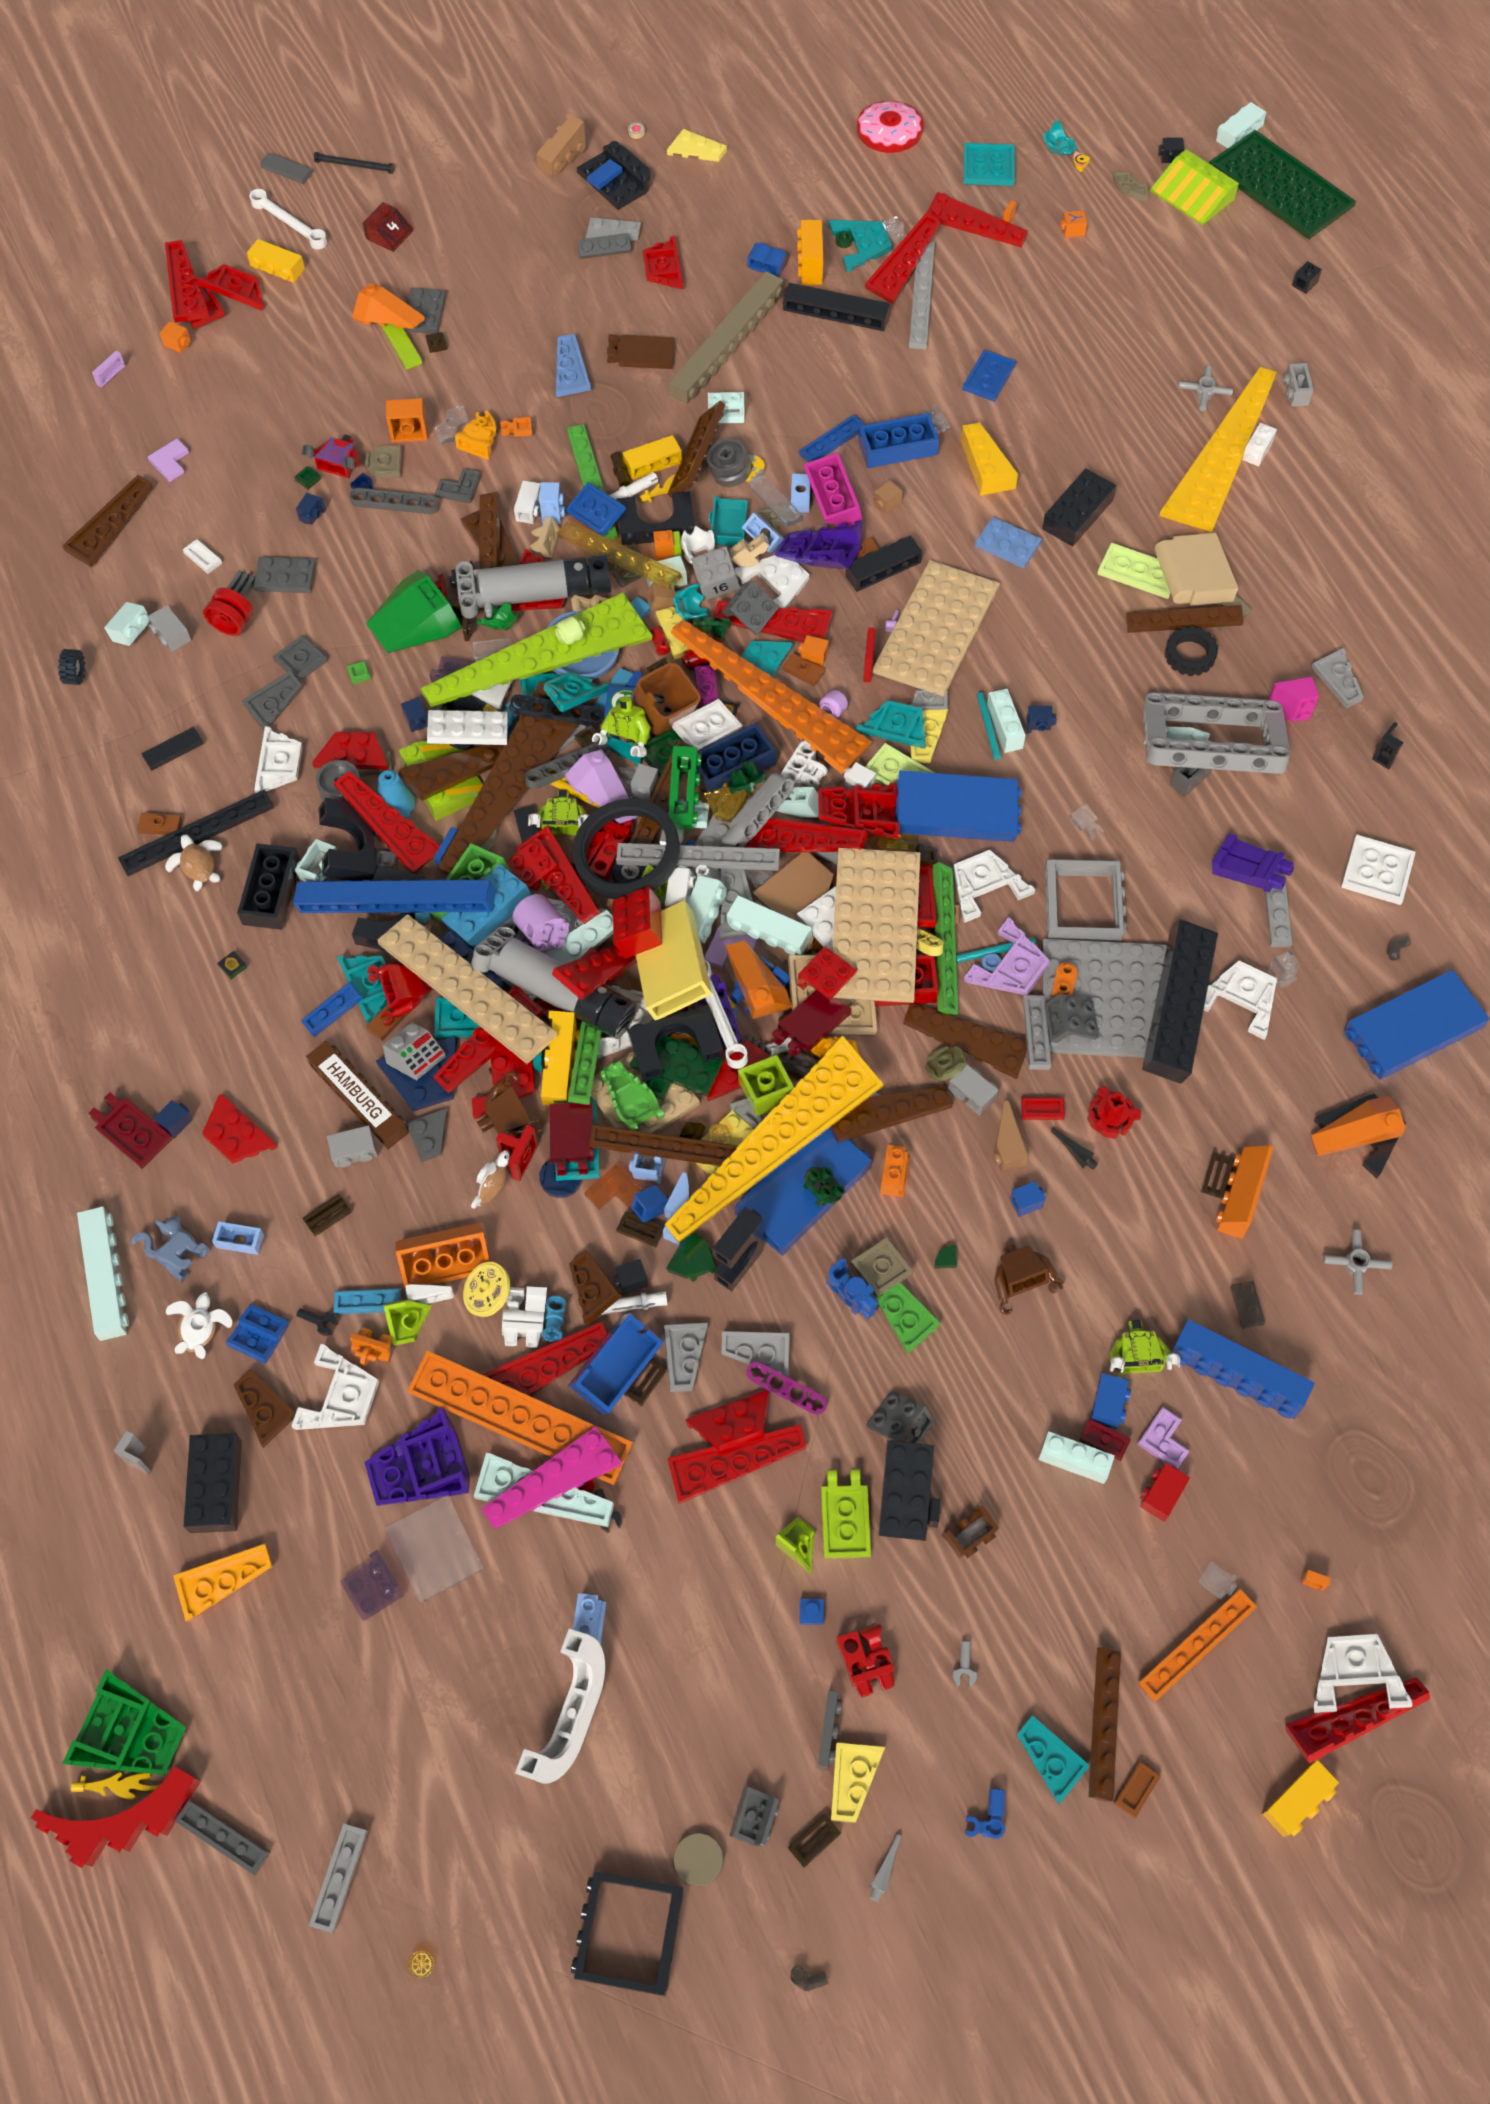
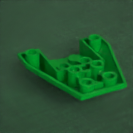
(413, 615)

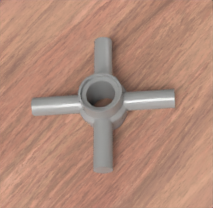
(1205, 388)
(1354, 1269)

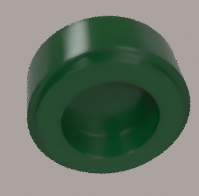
(843, 239)

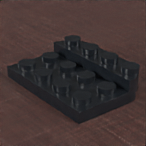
(628, 185)

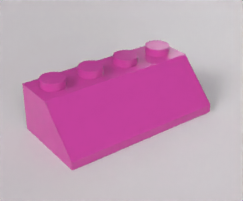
(833, 490)

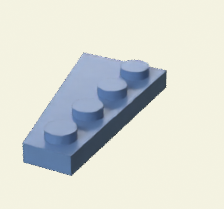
(571, 372)

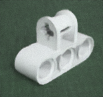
(810, 771)

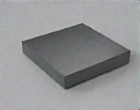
(300, 658)

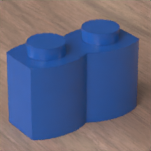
(766, 259)

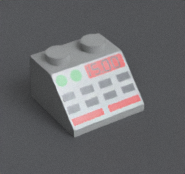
(413, 1051)

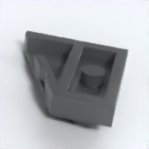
(428, 1134)

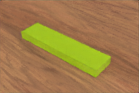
(402, 346)

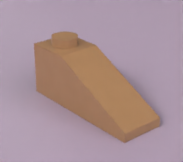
(1010, 1149)

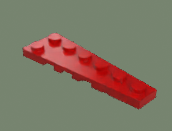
(591, 971)

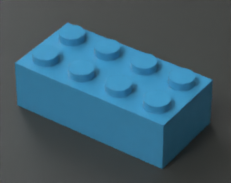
(475, 926)

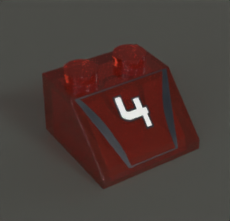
(387, 227)

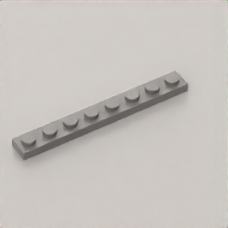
(921, 299)
(701, 855)

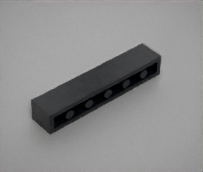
(836, 306)

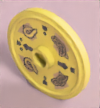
(486, 1289)

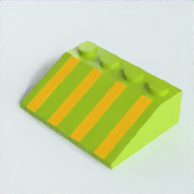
(1195, 187)
(452, 798)

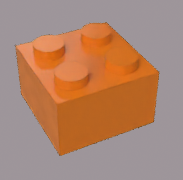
(406, 420)

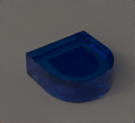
(362, 481)

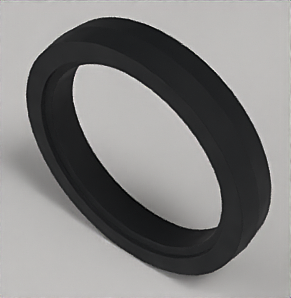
(613, 811)

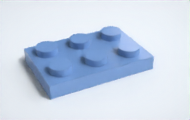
(1008, 542)

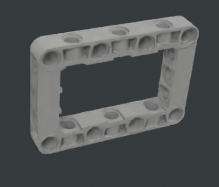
(1204, 754)

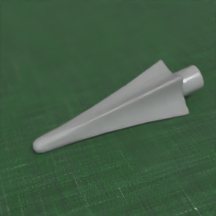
(881, 1880)

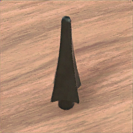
(1081, 1154)

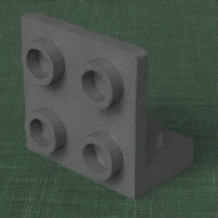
(751, 607)
(1070, 1016)
(901, 1419)

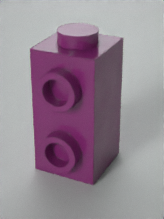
(706, 684)

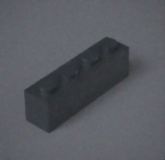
(884, 563)

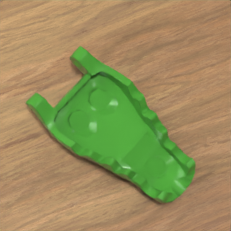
(630, 1097)

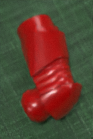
(659, 640)

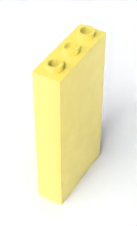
(676, 970)

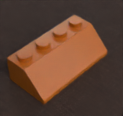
(1244, 1190)
(442, 1255)

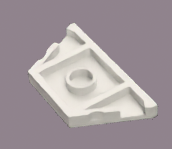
(278, 761)

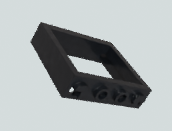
(584, 1935)

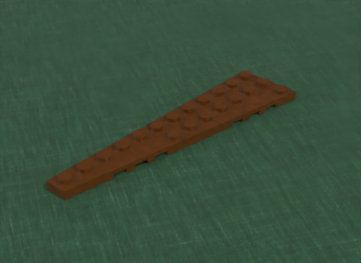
(529, 746)

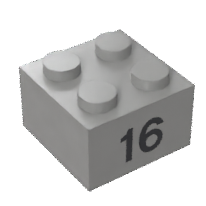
(715, 573)

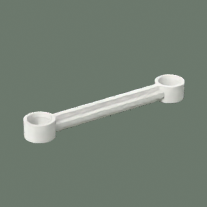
(288, 219)
(724, 1026)

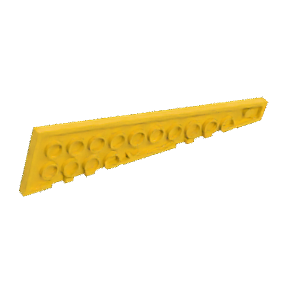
(1208, 481)
(813, 1106)

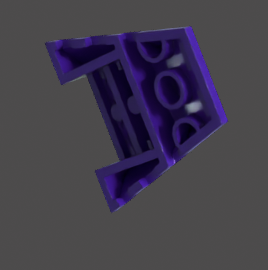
(824, 548)
(420, 1464)

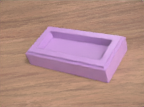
(108, 369)

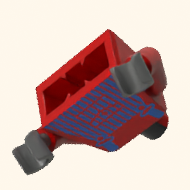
(334, 456)

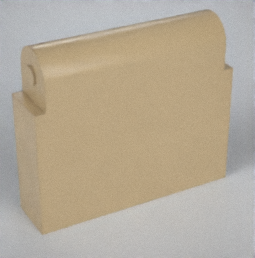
(1196, 569)

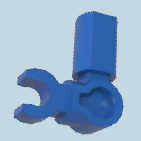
(996, 1809)

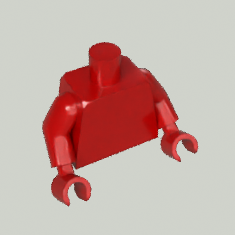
(401, 988)

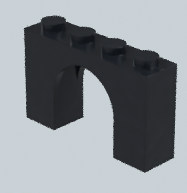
(639, 532)
(342, 864)
(369, 931)
(695, 1022)
(738, 1248)

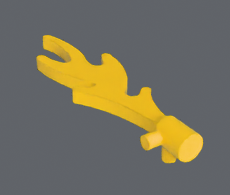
(657, 490)
(119, 1788)

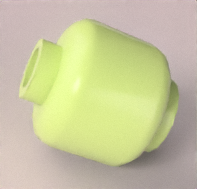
(569, 630)

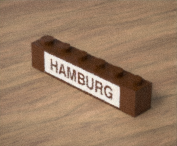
(357, 1094)

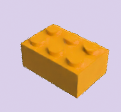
(811, 252)

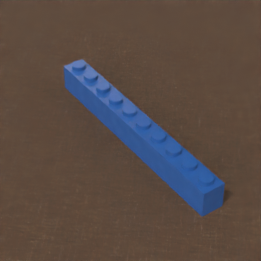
(394, 896)

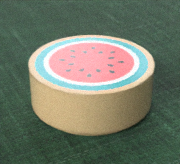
(636, 130)

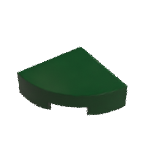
(946, 1258)

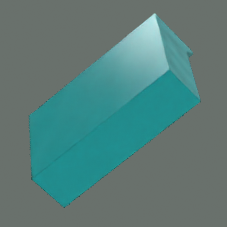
(727, 520)

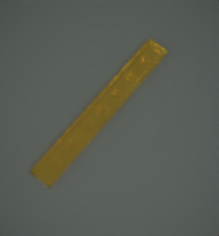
(619, 555)

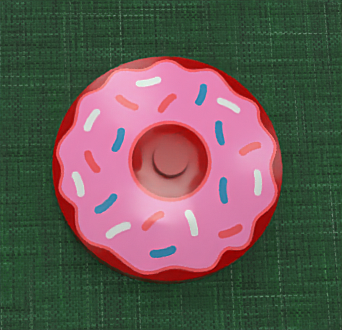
(889, 126)

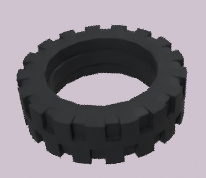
(1191, 635)

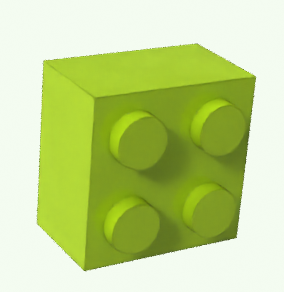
(765, 1084)

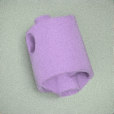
(541, 923)

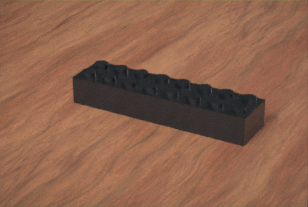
(1180, 1002)

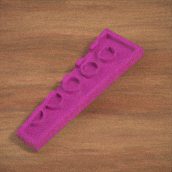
(569, 1469)

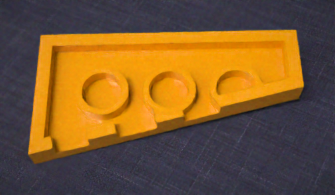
(214, 1581)

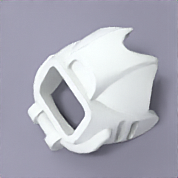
(697, 542)

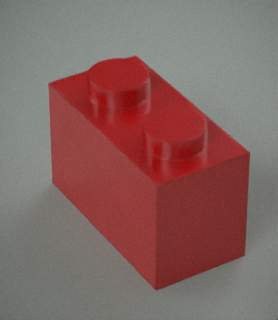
(1165, 1491)

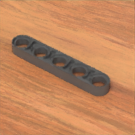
(387, 496)
(557, 766)

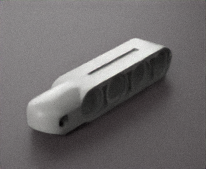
(758, 810)

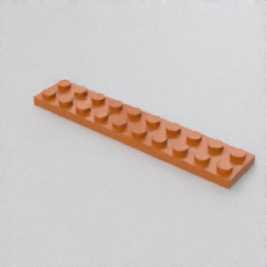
(506, 1410)

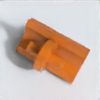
(371, 1349)

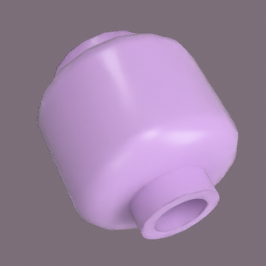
(834, 703)

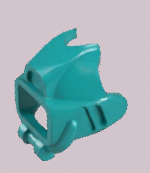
(1055, 135)
(691, 603)

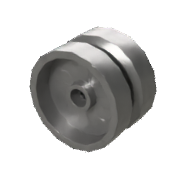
(729, 462)
(329, 774)

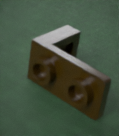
(467, 626)

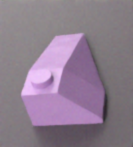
(597, 780)

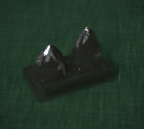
(1247, 1304)

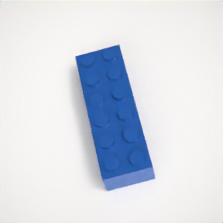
(1242, 1370)

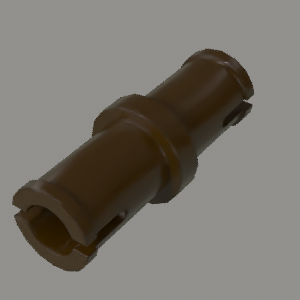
(620, 469)

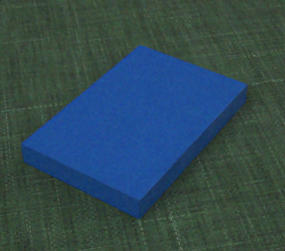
(989, 375)
(595, 509)

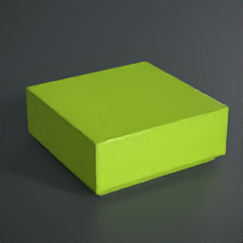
(677, 543)

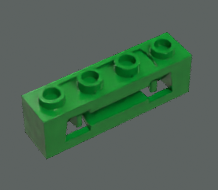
(686, 756)

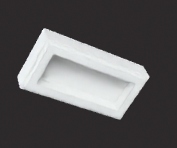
(202, 556)

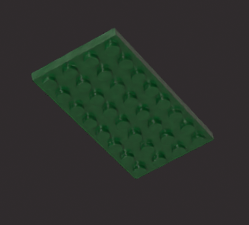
(1283, 184)

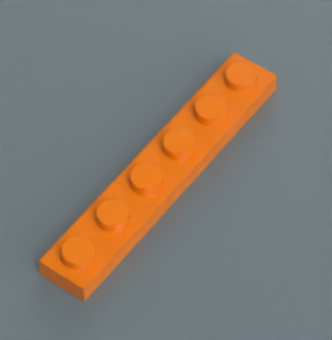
(1197, 1645)

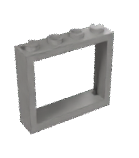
(1085, 868)

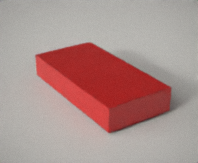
(1042, 1108)

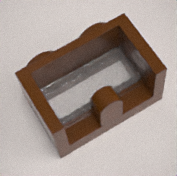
(971, 1532)

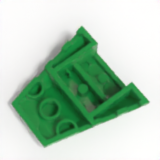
(125, 1732)

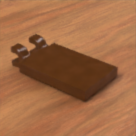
(641, 351)

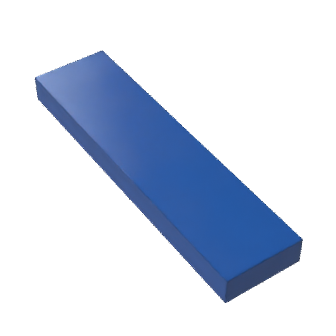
(832, 439)

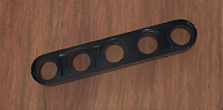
(546, 713)

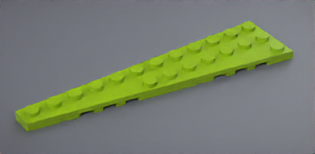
(607, 628)

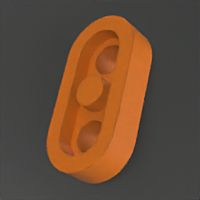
(1064, 980)

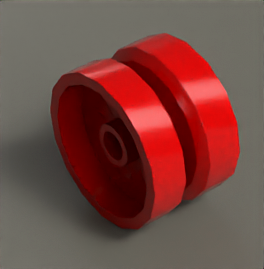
(228, 611)

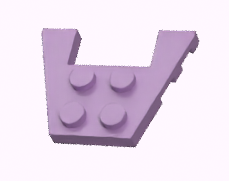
(1018, 969)

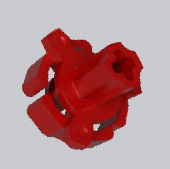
(1112, 1111)

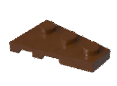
(593, 1287)
(263, 1406)

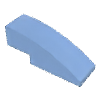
(677, 1199)

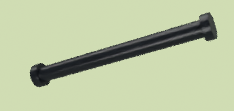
(352, 162)

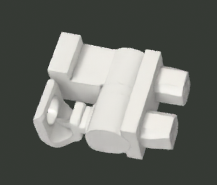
(525, 1322)

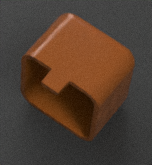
(676, 690)

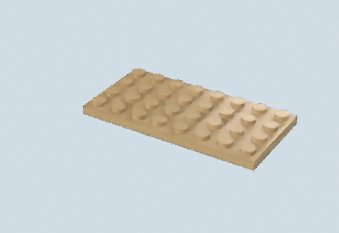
(936, 628)
(877, 922)

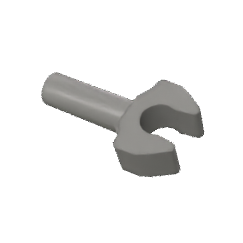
(964, 1668)

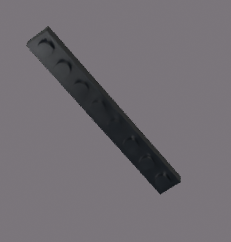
(197, 831)

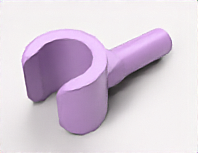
(890, 624)

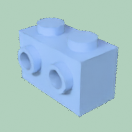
(551, 501)

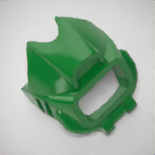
(500, 619)

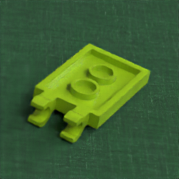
(845, 1518)

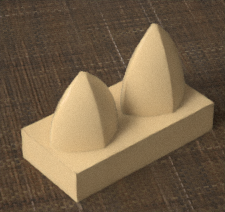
(547, 537)

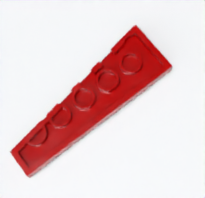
(972, 220)
(899, 265)
(184, 291)
(788, 622)
(399, 834)
(806, 837)
(564, 878)
(478, 1049)
(549, 1363)
(709, 1468)
(1328, 1731)

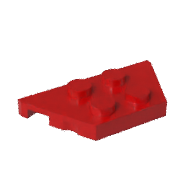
(663, 264)
(234, 284)
(355, 747)
(728, 1077)
(234, 1133)
(733, 1422)

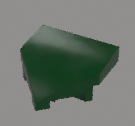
(692, 1258)

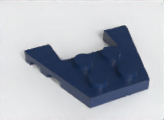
(425, 1090)

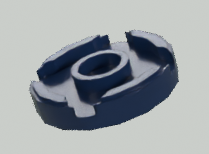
(555, 1188)

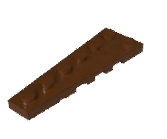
(103, 527)
(507, 555)
(448, 771)
(986, 1044)
(890, 1110)

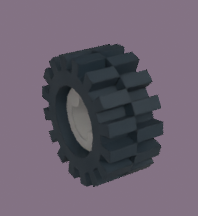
(71, 666)

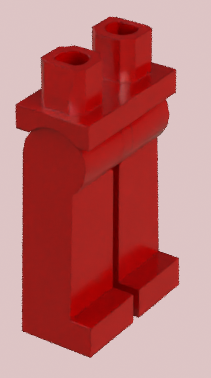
(604, 846)

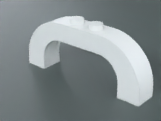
(576, 1713)

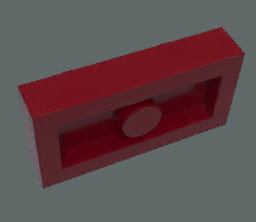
(1104, 1439)

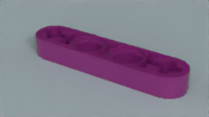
(784, 1391)

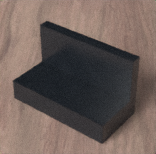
(1388, 748)

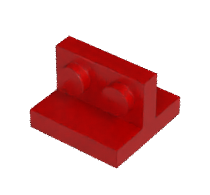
(520, 1150)

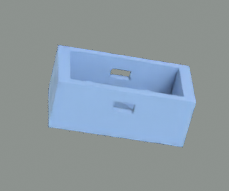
(800, 499)
(754, 526)
(227, 1232)

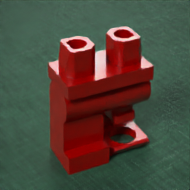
(866, 1667)

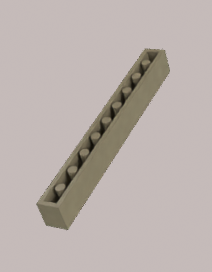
(726, 338)

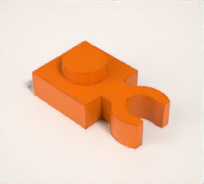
(520, 427)

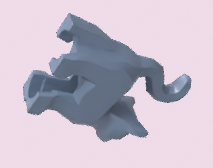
(174, 1250)

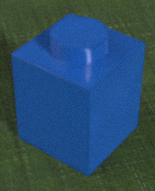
(1027, 1198)
(649, 1203)

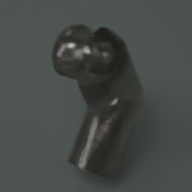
(1395, 946)
(805, 1980)

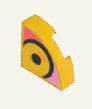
(1080, 161)

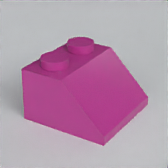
(1296, 697)

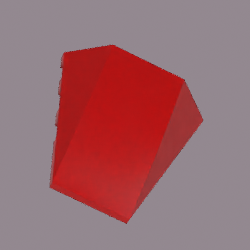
(861, 809)

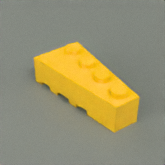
(987, 462)
(560, 1058)

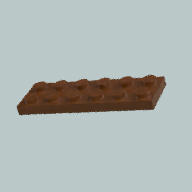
(697, 449)

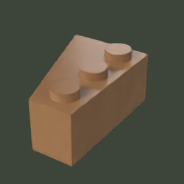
(563, 147)

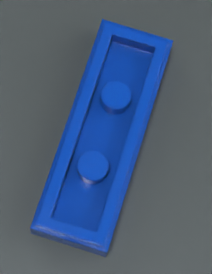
(332, 1009)

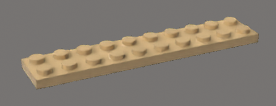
(467, 989)

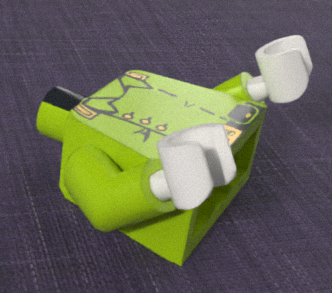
(626, 724)
(560, 815)
(1141, 1351)

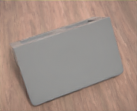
(130, 1450)

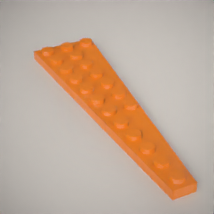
(820, 729)

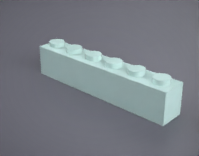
(102, 1273)

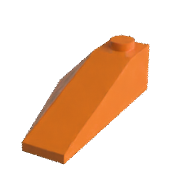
(382, 307)
(758, 984)
(1364, 1125)

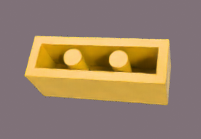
(275, 260)
(652, 457)
(1301, 1799)

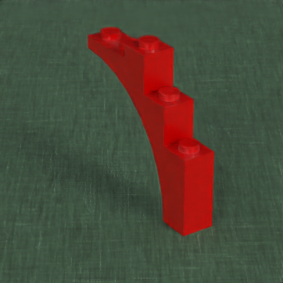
(123, 1829)

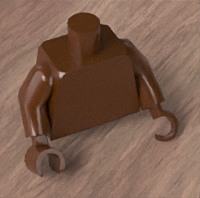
(505, 1110)
(1021, 1272)

